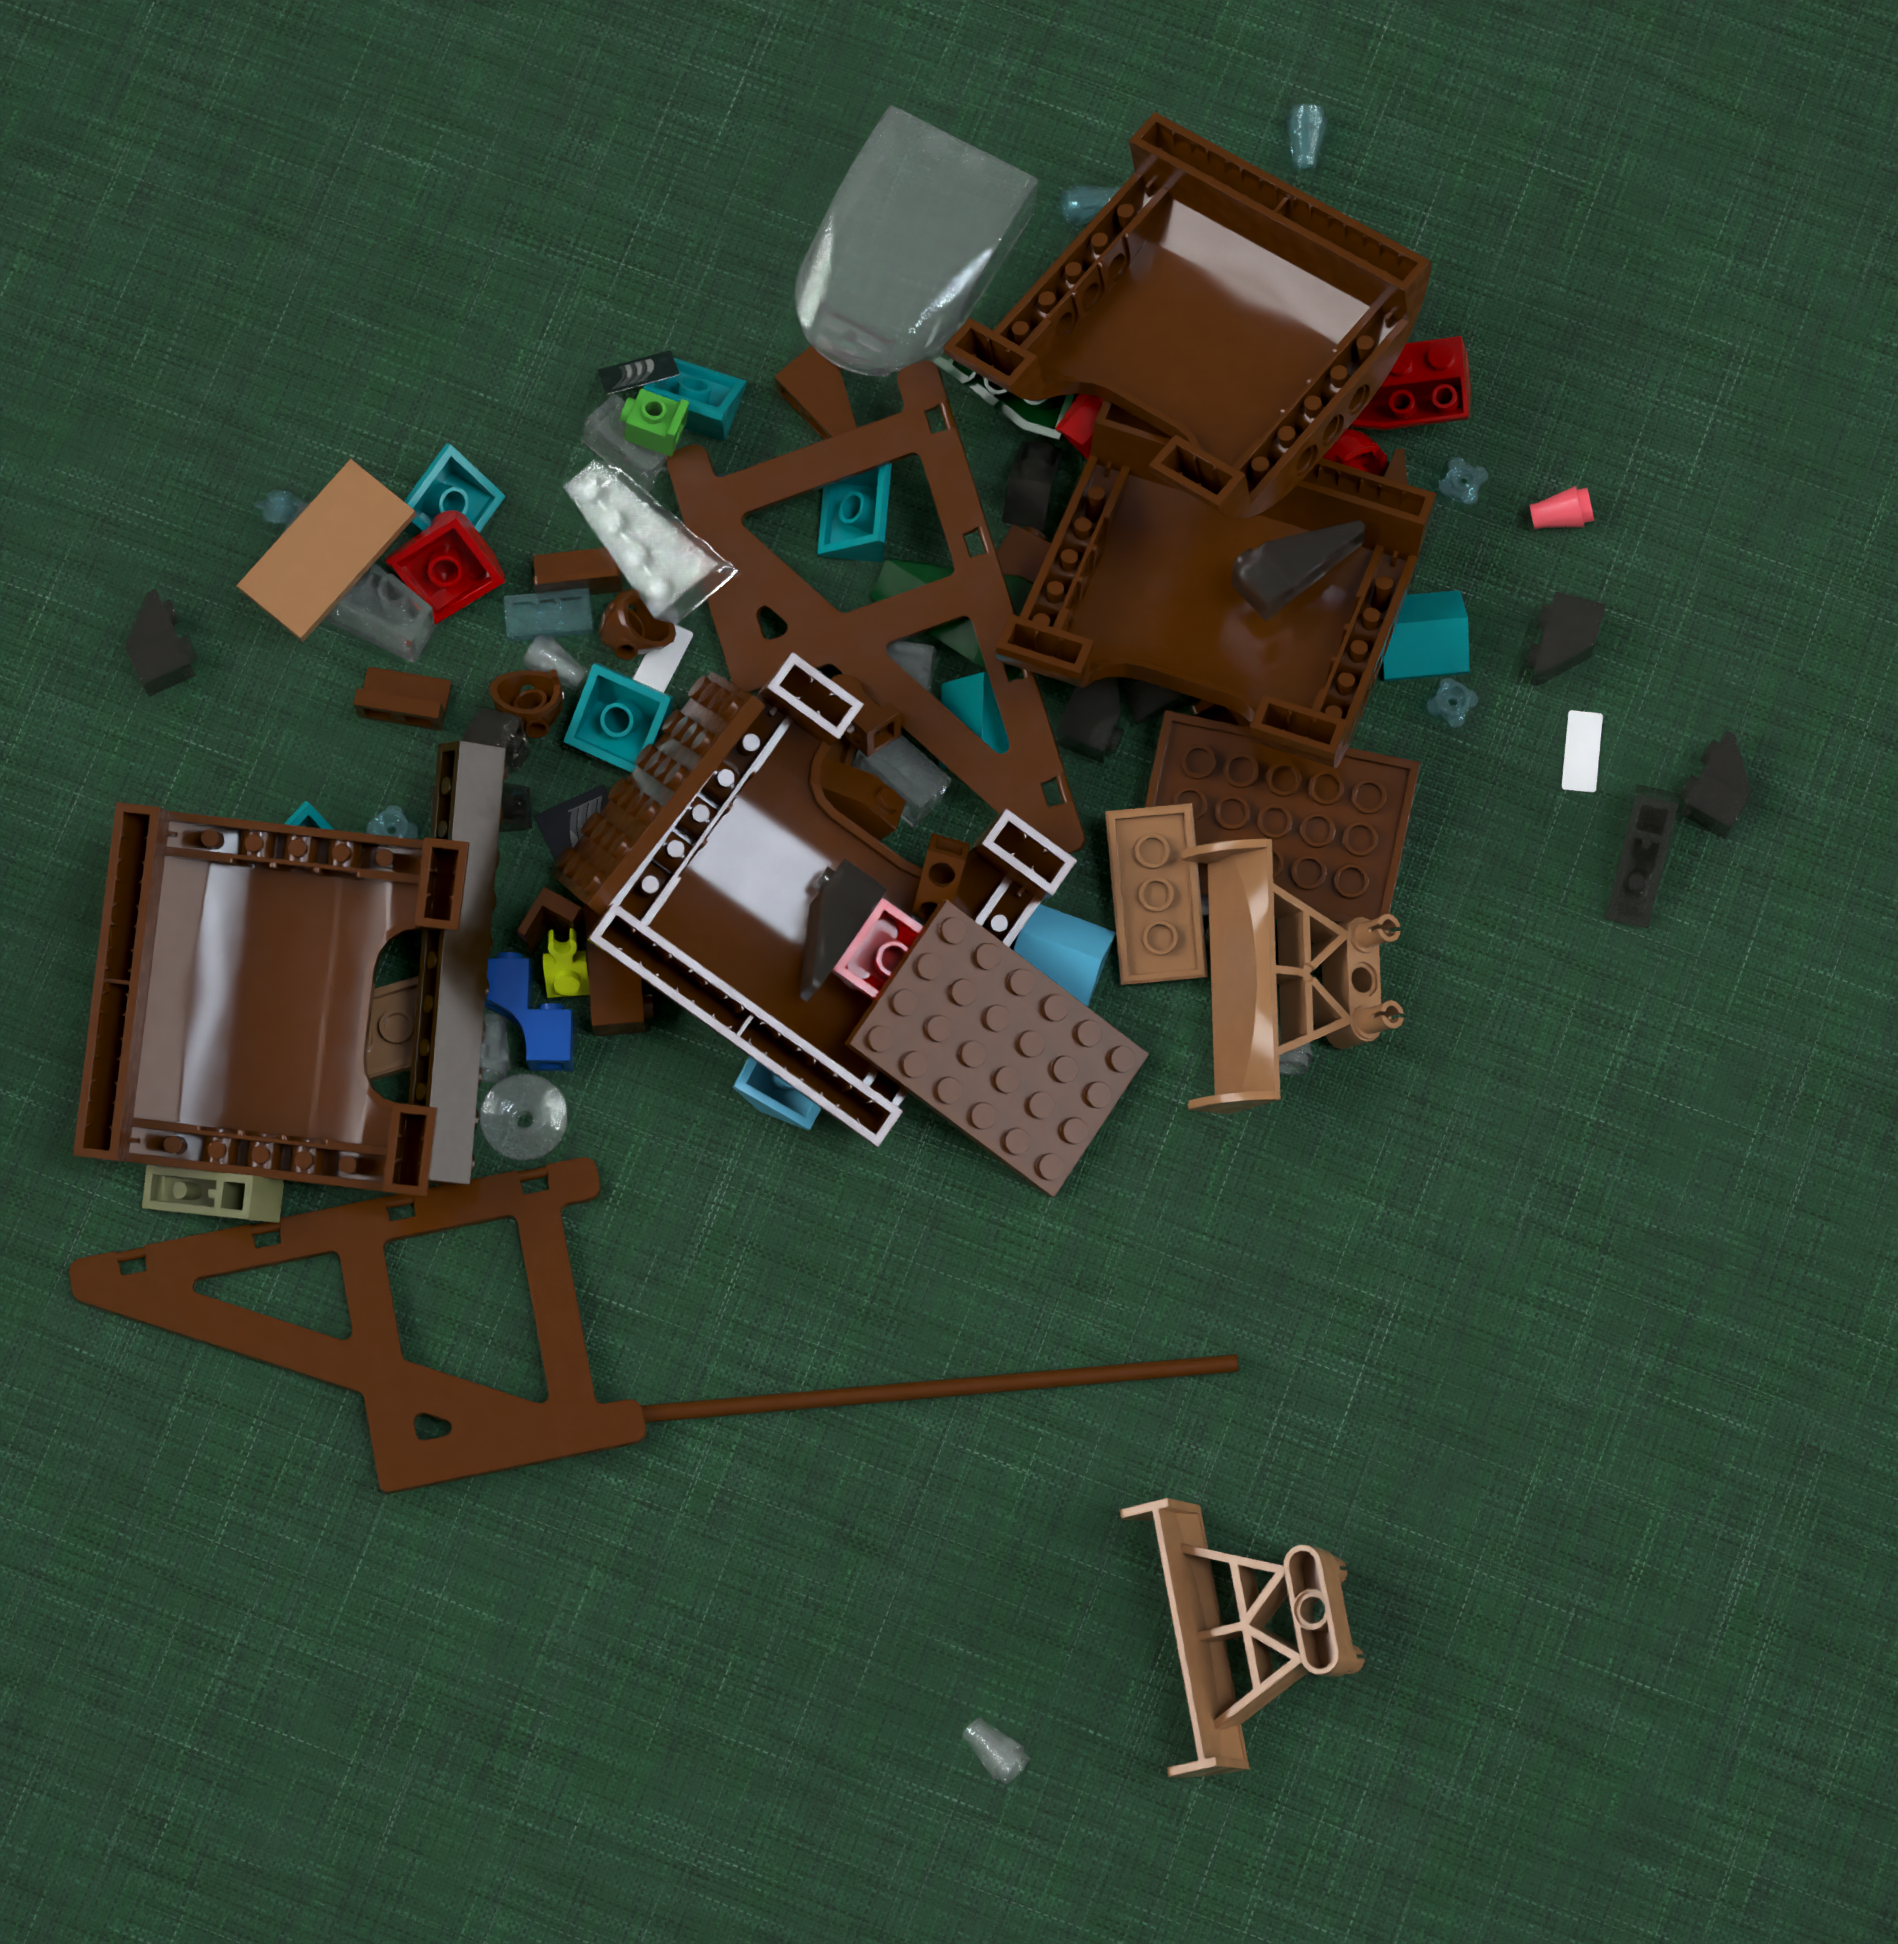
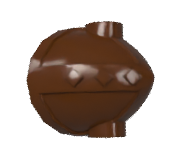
(635, 630)
(536, 706)

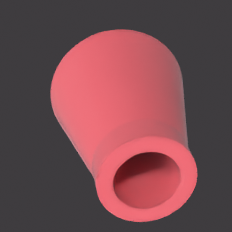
(1563, 510)

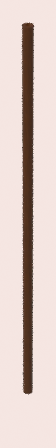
(940, 1388)

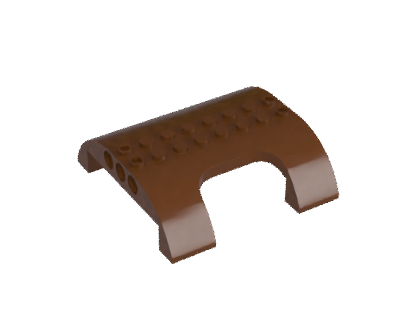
(1214, 315)
(1149, 595)
(729, 890)
(246, 998)

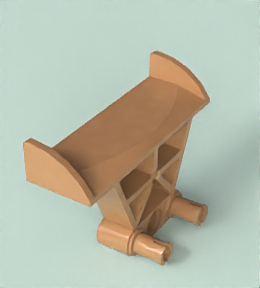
(1246, 975)
(1201, 1638)

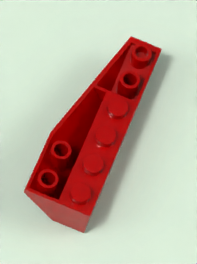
(1422, 388)

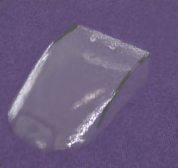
(908, 246)

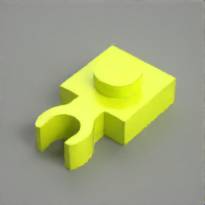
(565, 968)

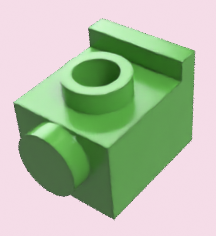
(654, 421)

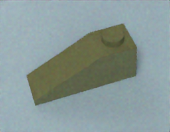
(213, 1193)

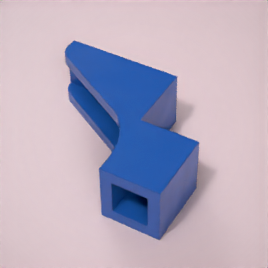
(547, 1030)

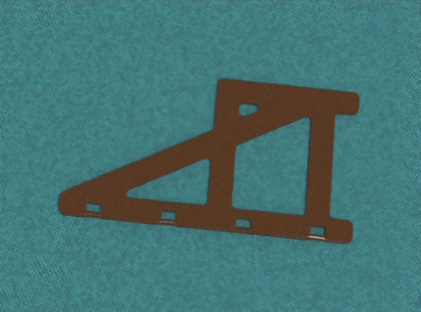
(861, 638)
(488, 1426)

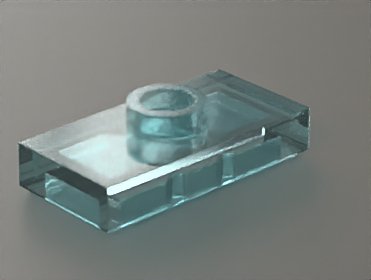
(548, 614)

